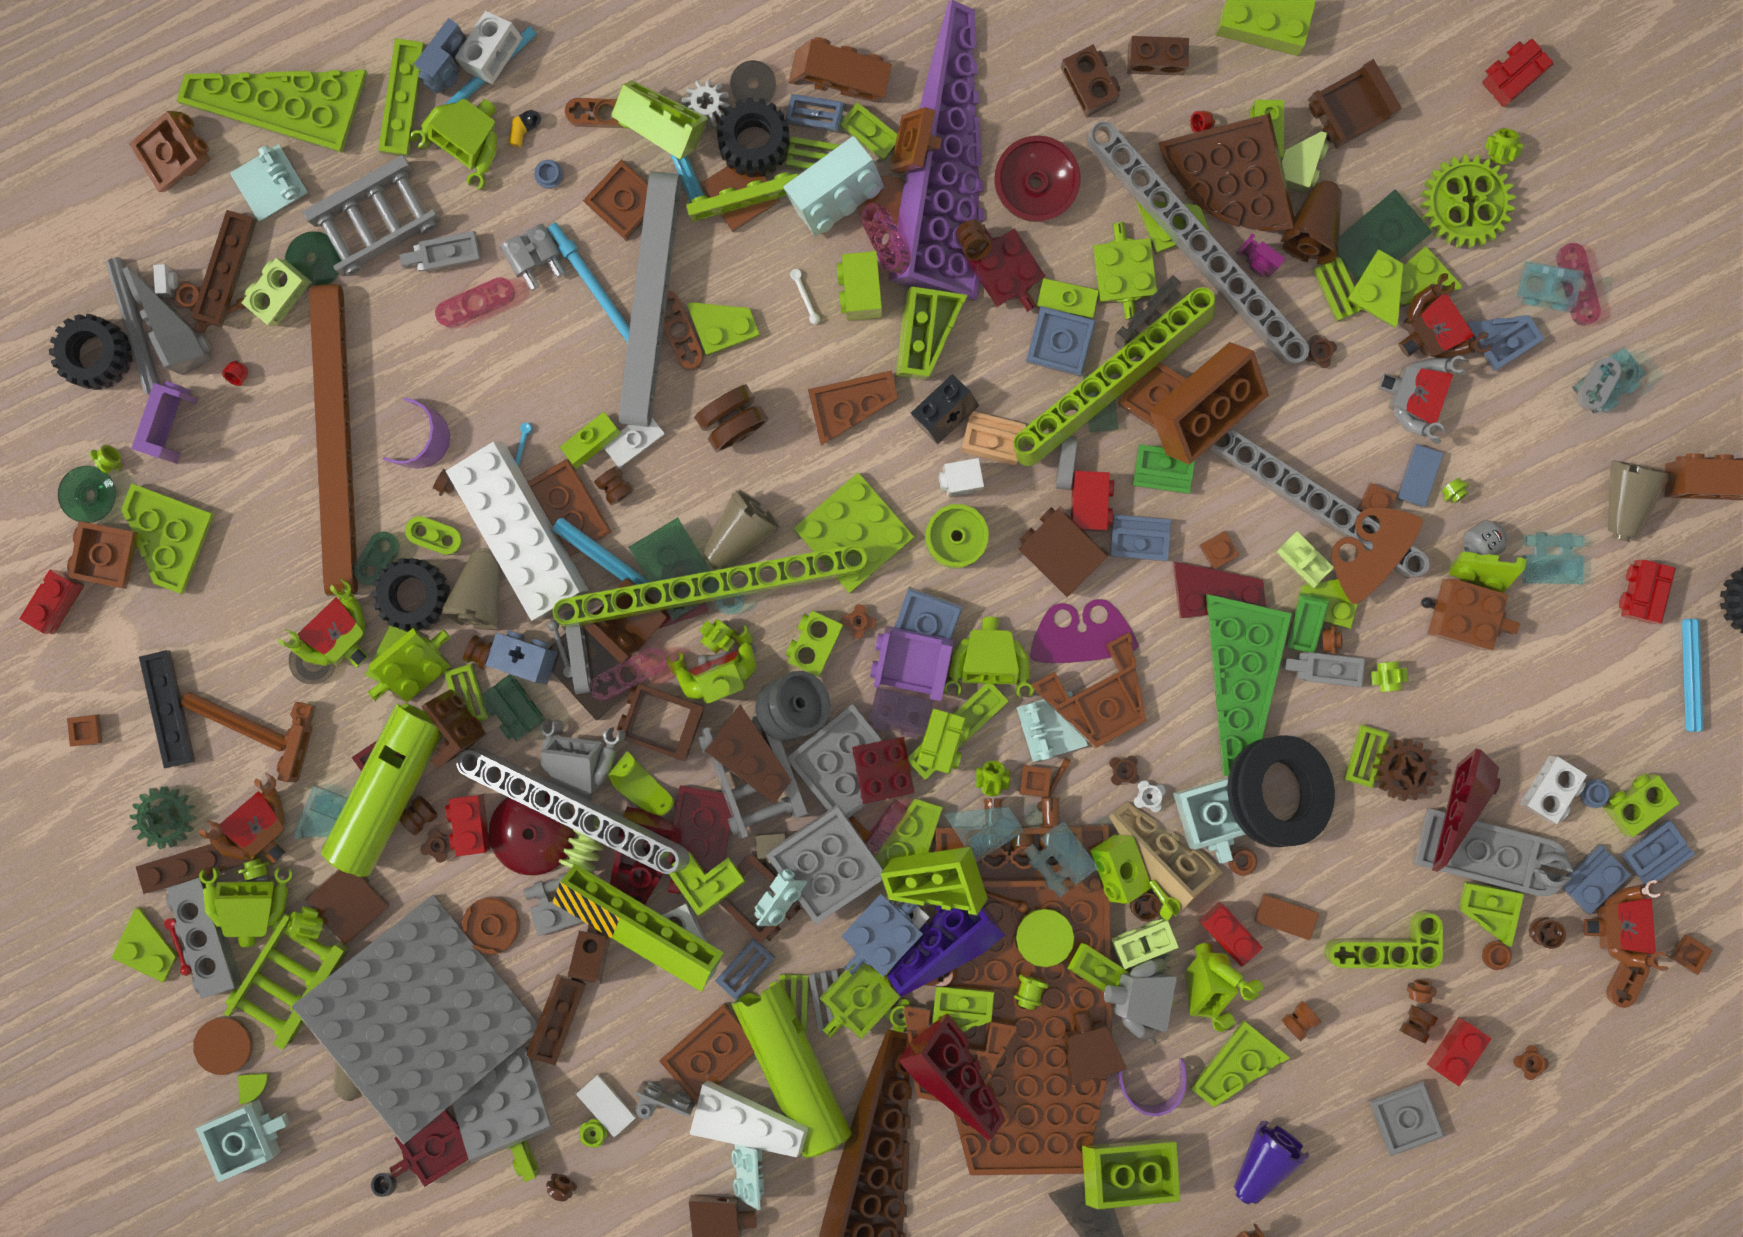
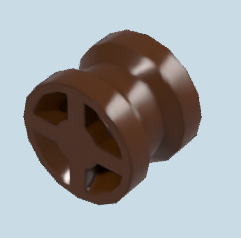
(477, 652)

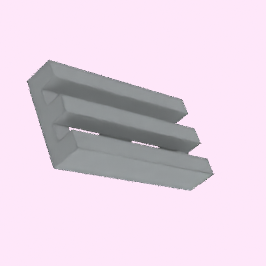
(812, 978)

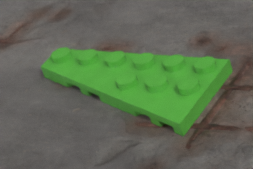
(1245, 662)

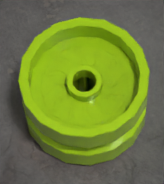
(956, 553)

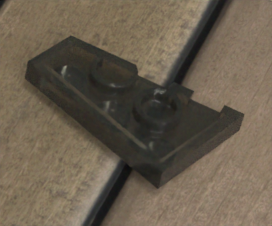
(1165, 295)
(1083, 1218)

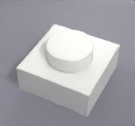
(165, 281)

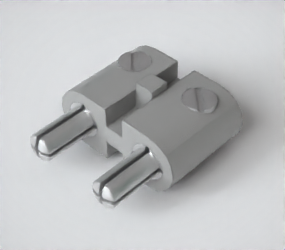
(531, 251)

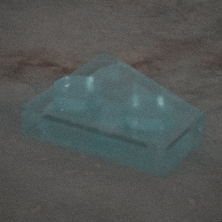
(319, 813)
(985, 828)

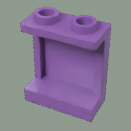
(158, 420)
(912, 661)

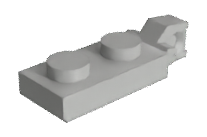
(443, 252)
(1327, 669)

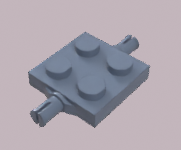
(881, 935)

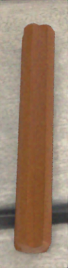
(233, 721)

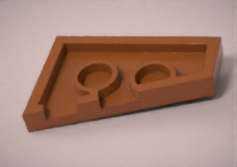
(849, 402)

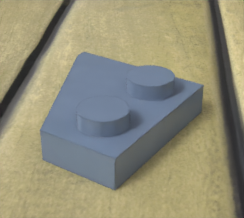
(1509, 338)

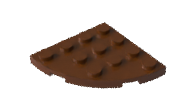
(1234, 173)

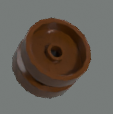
(731, 418)

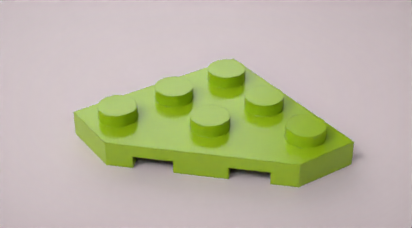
(167, 535)

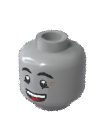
(1485, 538)

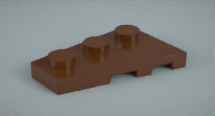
(748, 756)

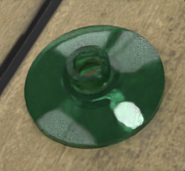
(321, 270)
(74, 490)

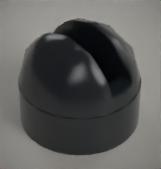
(380, 1188)

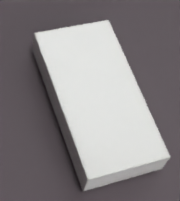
(606, 1105)

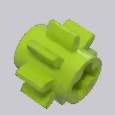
(1504, 146)
(716, 636)
(1389, 676)
(992, 778)
(305, 925)

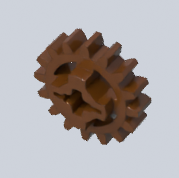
(1401, 758)

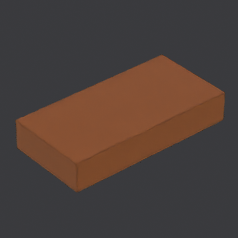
(1286, 917)

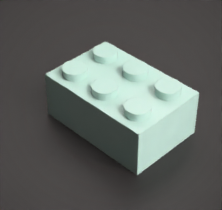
(834, 186)

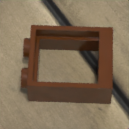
(690, 729)
(768, 932)

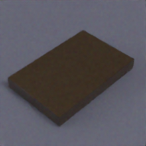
(599, 662)

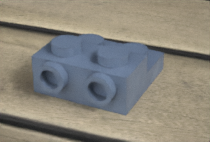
(437, 60)

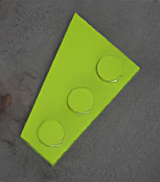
(913, 832)
(1236, 1064)

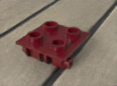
(883, 770)

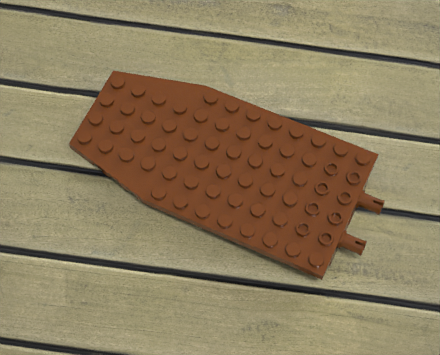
(1041, 1107)

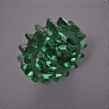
(169, 807)

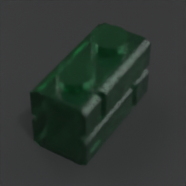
(513, 708)

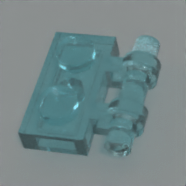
(1553, 568)
(1068, 853)

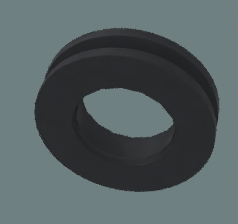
(1315, 786)

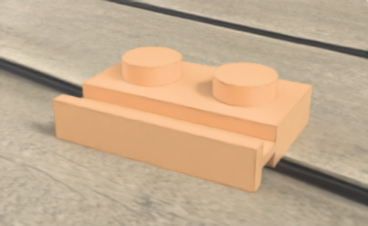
(991, 438)

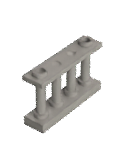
(371, 187)
(791, 803)

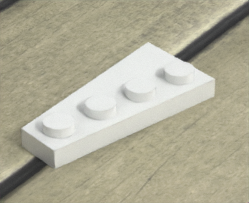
(740, 1121)

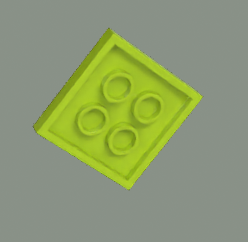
(855, 518)

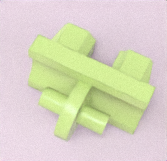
(1304, 559)

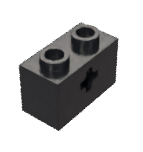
(945, 409)

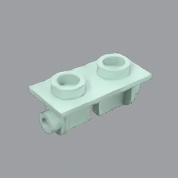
(773, 909)

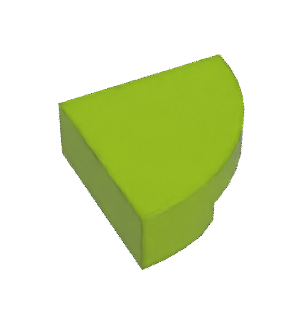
(251, 1086)

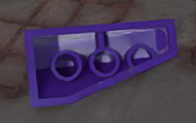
(946, 944)

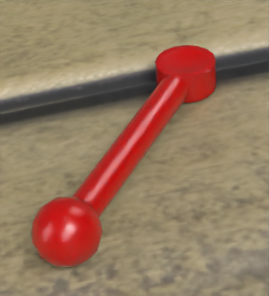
(169, 924)

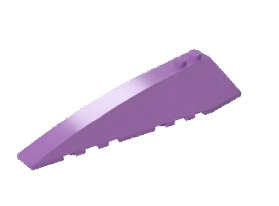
(948, 184)

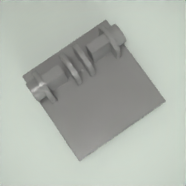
(654, 1094)

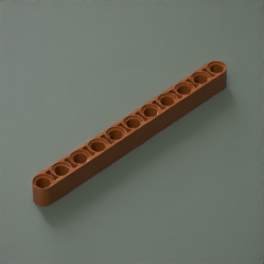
(333, 436)

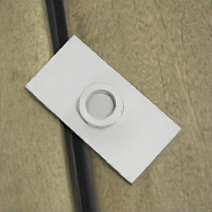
(633, 442)

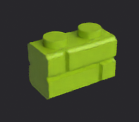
(942, 741)

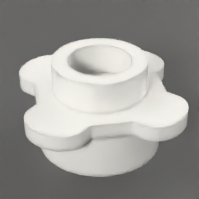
(1153, 803)

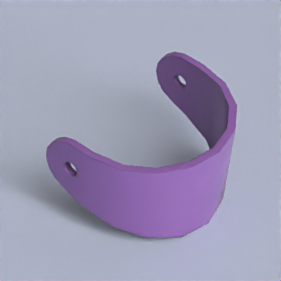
(437, 444)
(1162, 1108)

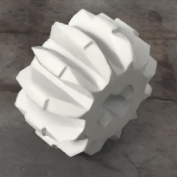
(716, 98)

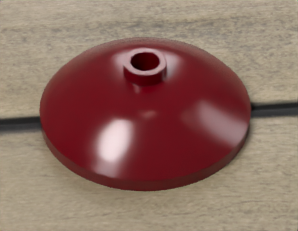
(1042, 160)
(526, 855)

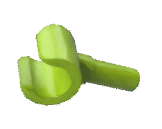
(1170, 904)

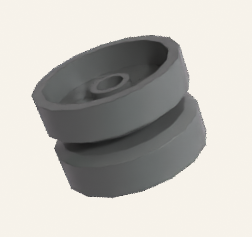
(793, 706)

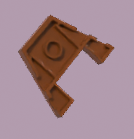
(1105, 707)
(997, 1041)

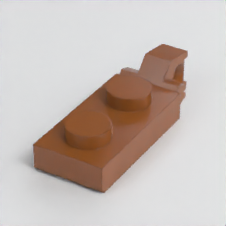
(296, 742)

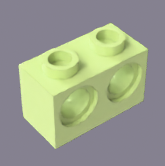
(281, 298)
(1144, 942)

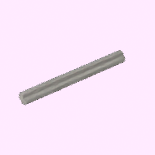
(132, 325)

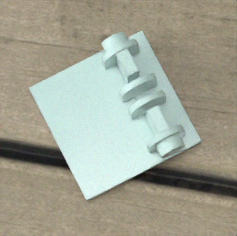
(268, 182)
(1047, 731)
(748, 1185)

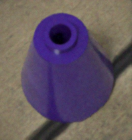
(1268, 1162)

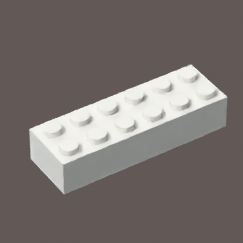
(516, 529)

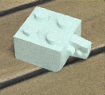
(1208, 818)
(241, 1139)

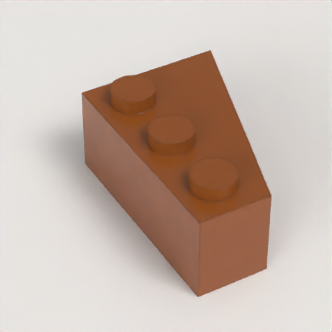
(841, 70)

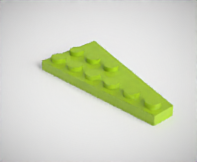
(289, 103)

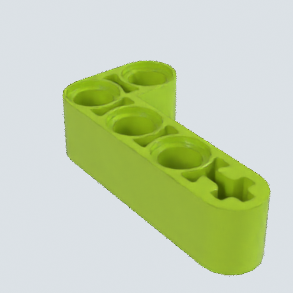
(1383, 948)

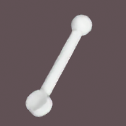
(796, 275)

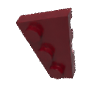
(1195, 582)

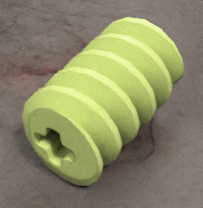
(583, 850)

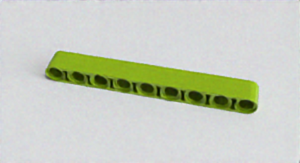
(1120, 364)

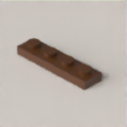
(224, 268)
(183, 867)

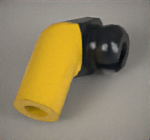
(522, 124)

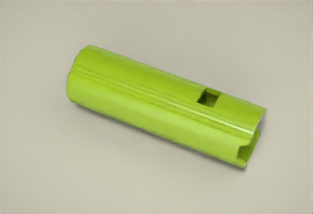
(382, 791)
(792, 1068)

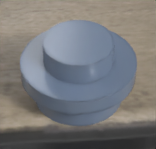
(548, 174)
(1595, 793)

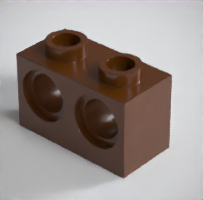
(1158, 55)
(1083, 82)

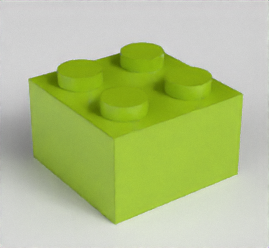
(861, 283)

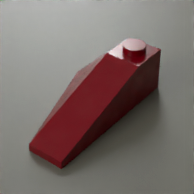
(1470, 792)
(631, 875)
(945, 1068)

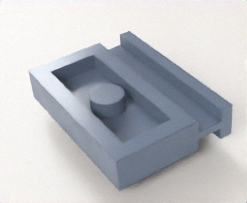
(1140, 538)
(1657, 853)
(1595, 879)

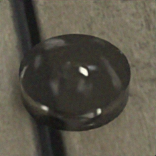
(751, 71)
(309, 675)

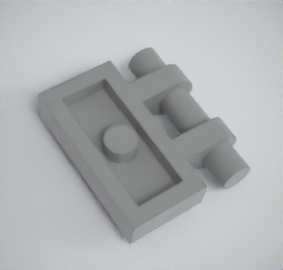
(548, 916)

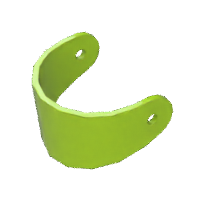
(640, 786)

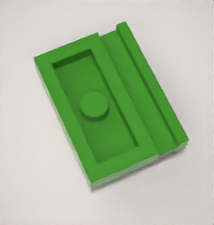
(1161, 471)

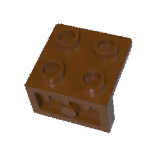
(629, 634)
(456, 725)

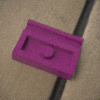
(1261, 257)

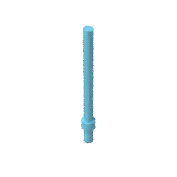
(569, 250)

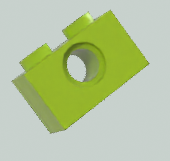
(1121, 869)

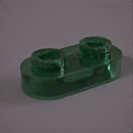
(375, 557)

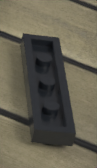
(166, 709)

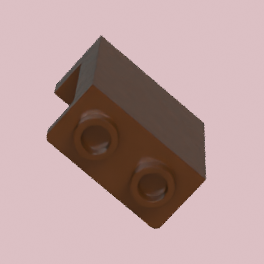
(1354, 104)
(1062, 550)

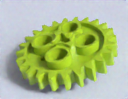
(1493, 201)

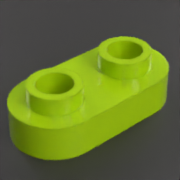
(434, 536)

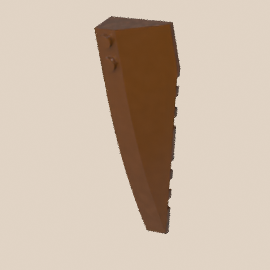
(875, 1158)

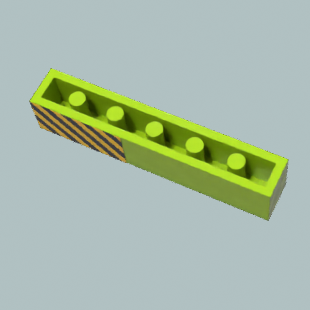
(637, 927)

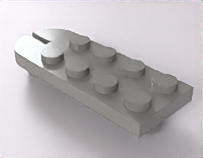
(1497, 856)

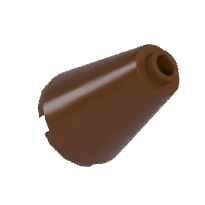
(1316, 225)

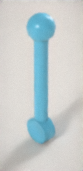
(526, 429)

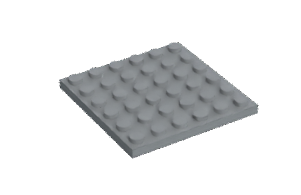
(416, 1018)

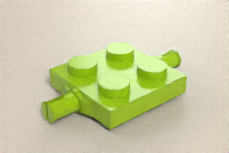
(1124, 270)
(409, 665)
(858, 1000)

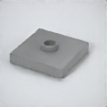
(1406, 1118)

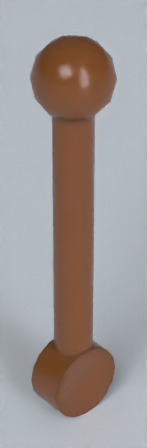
(201, 327)
(1064, 765)
(1022, 906)

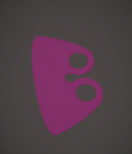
(1069, 645)

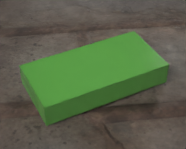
(1307, 622)

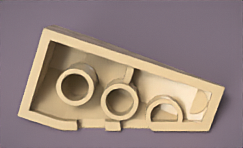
(1174, 866)

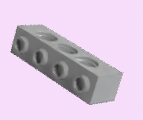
(195, 954)

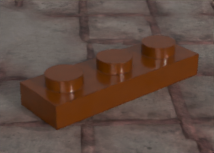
(556, 1019)

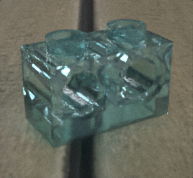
(1551, 277)
(1634, 373)

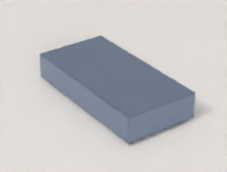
(1419, 475)

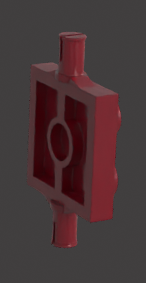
(1008, 270)
(433, 1150)

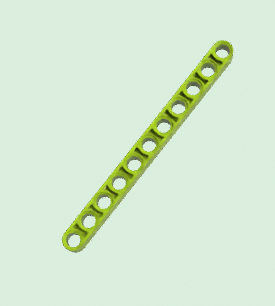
(696, 581)

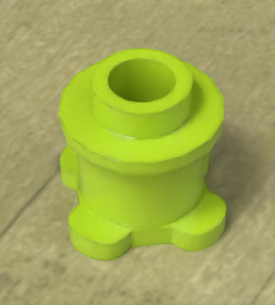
(1030, 992)

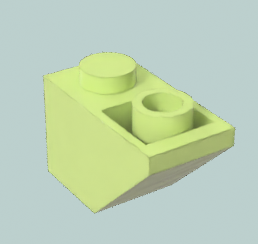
(1301, 162)

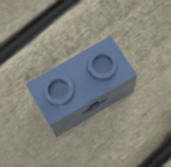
(507, 652)

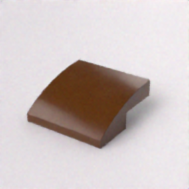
(347, 904)

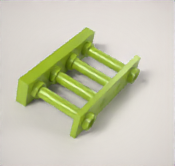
(286, 1029)

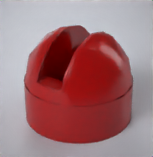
(1200, 117)
(235, 373)

